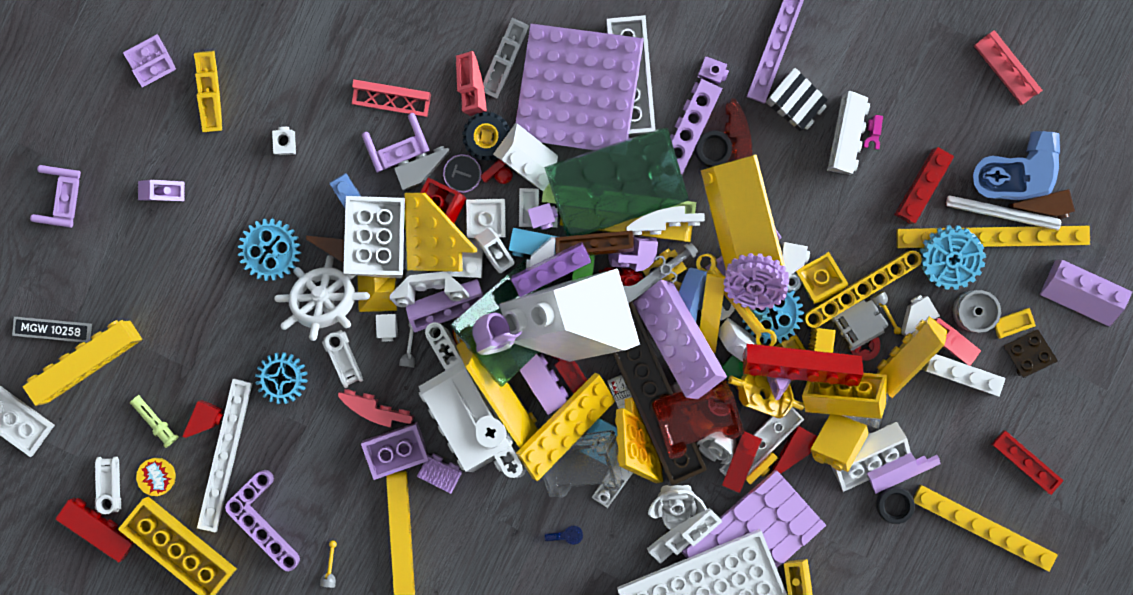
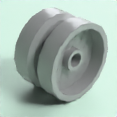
(981, 321)

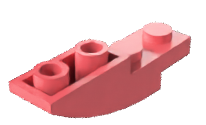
(367, 407)

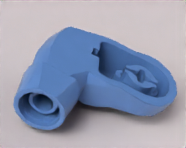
(1021, 177)

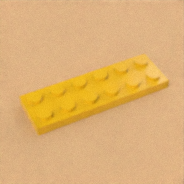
(565, 427)

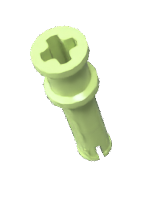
(161, 430)

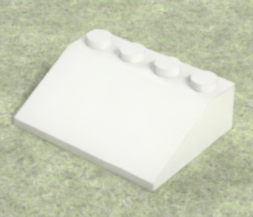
(374, 236)

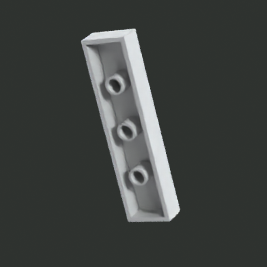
(772, 434)

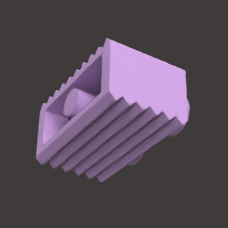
(440, 473)

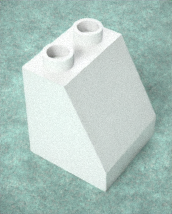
(574, 318)

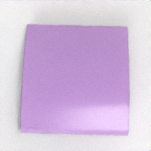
(149, 60)

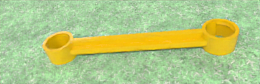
(745, 313)

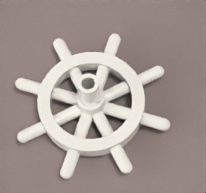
(321, 298)

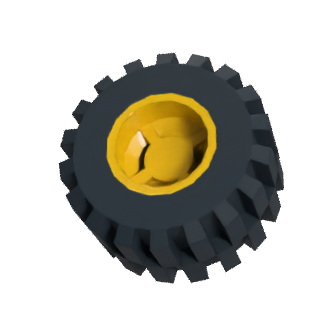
(484, 135)

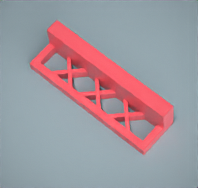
(1007, 67)
(393, 91)

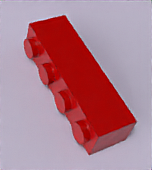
(924, 185)
(95, 529)

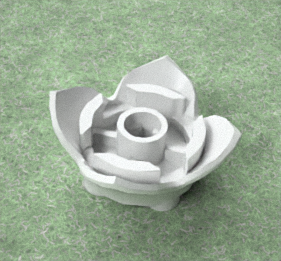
(676, 505)

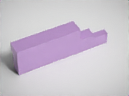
(899, 471)

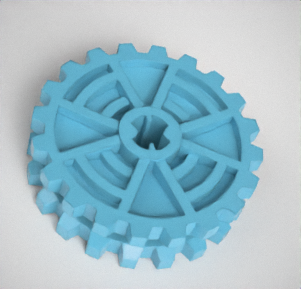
(959, 269)

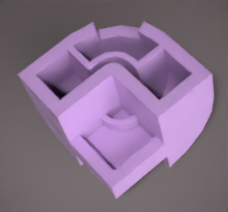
(642, 257)

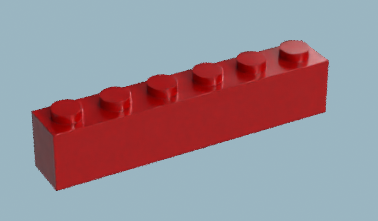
(802, 365)

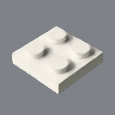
(485, 214)

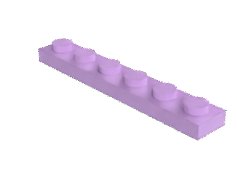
(774, 50)

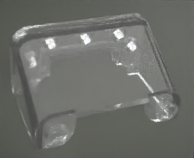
(586, 463)

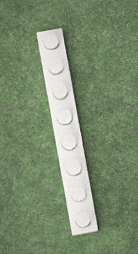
(224, 455)

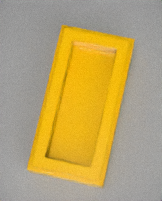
(1014, 323)

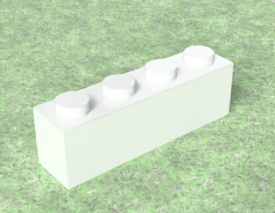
(965, 374)

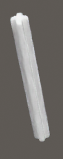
(1003, 212)

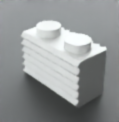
(494, 250)

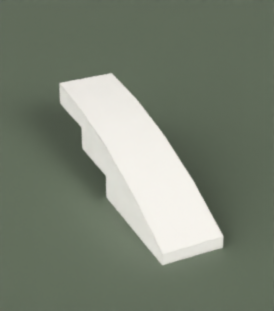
(682, 535)

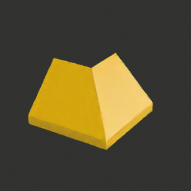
(379, 292)

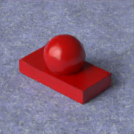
(499, 171)

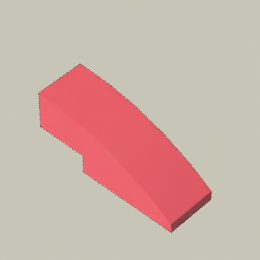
(470, 84)

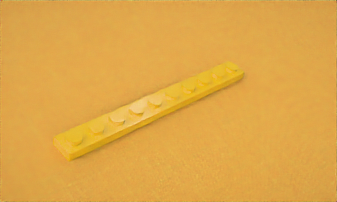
(1005, 236)

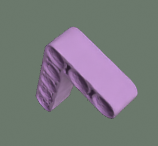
(259, 523)

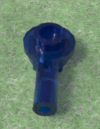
(572, 535)

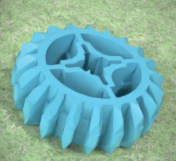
(281, 370)

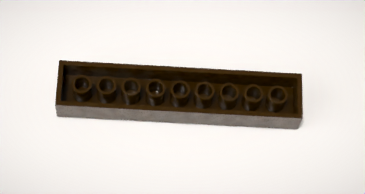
(647, 384)

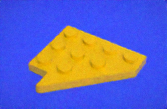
(431, 237)
(634, 444)

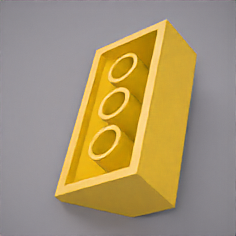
(912, 354)
(837, 399)

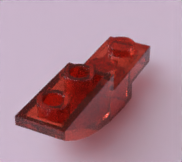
(738, 129)

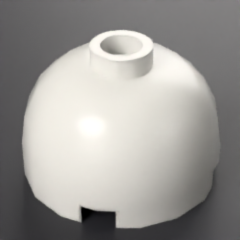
(718, 447)

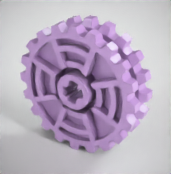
(756, 281)

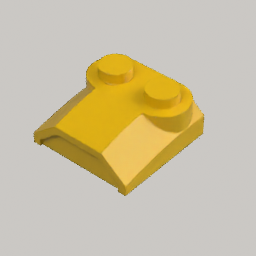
(822, 278)

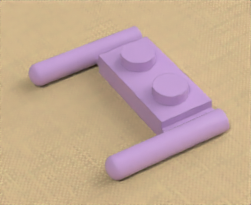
(397, 152)
(65, 197)

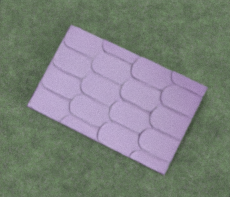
(774, 509)

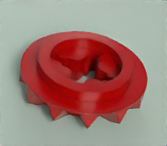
(874, 346)

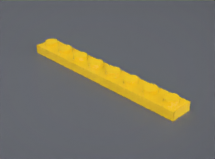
(984, 528)

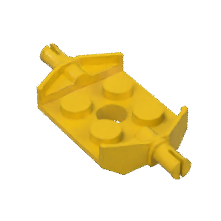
(749, 395)

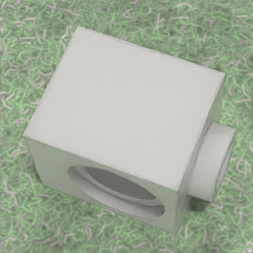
(289, 148)
(386, 326)

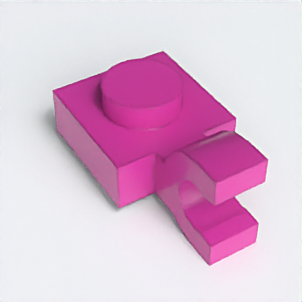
(874, 127)

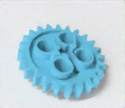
(255, 239)
(790, 309)

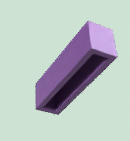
(551, 269)

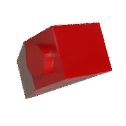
(795, 449)
(742, 461)

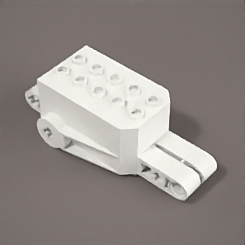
(465, 412)

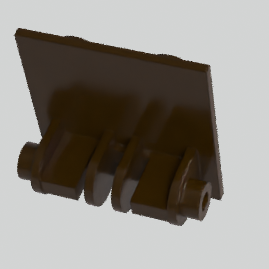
(1030, 353)

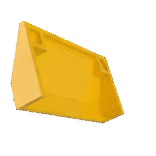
(741, 210)
(502, 399)

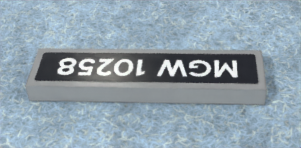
(52, 329)

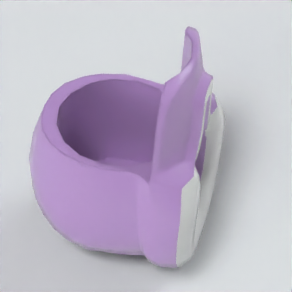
(492, 334)

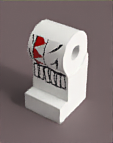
(619, 390)

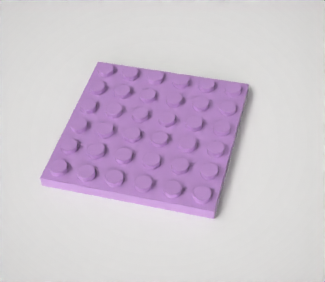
(578, 86)

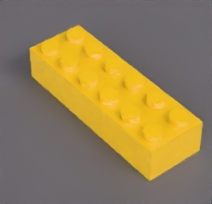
(82, 363)
(177, 548)

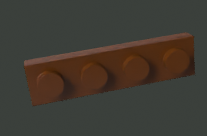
(599, 243)

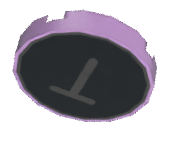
(462, 173)

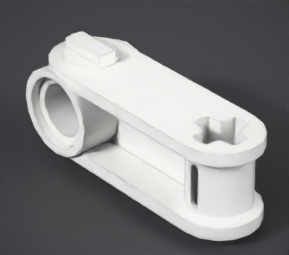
(343, 358)
(107, 484)

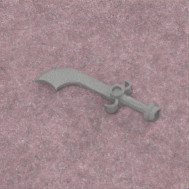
(663, 270)

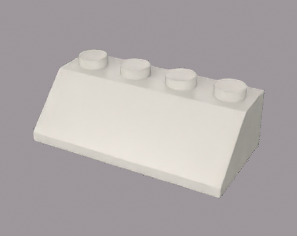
(848, 133)
(875, 452)

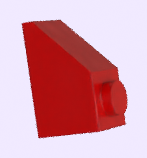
(203, 418)

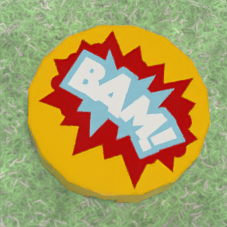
(155, 476)

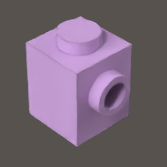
(713, 71)
(542, 216)

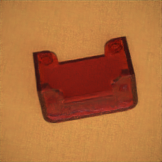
(691, 420)

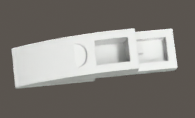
(656, 221)

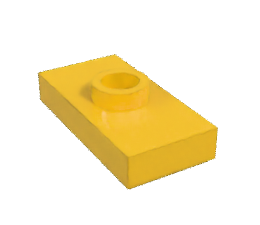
(762, 469)

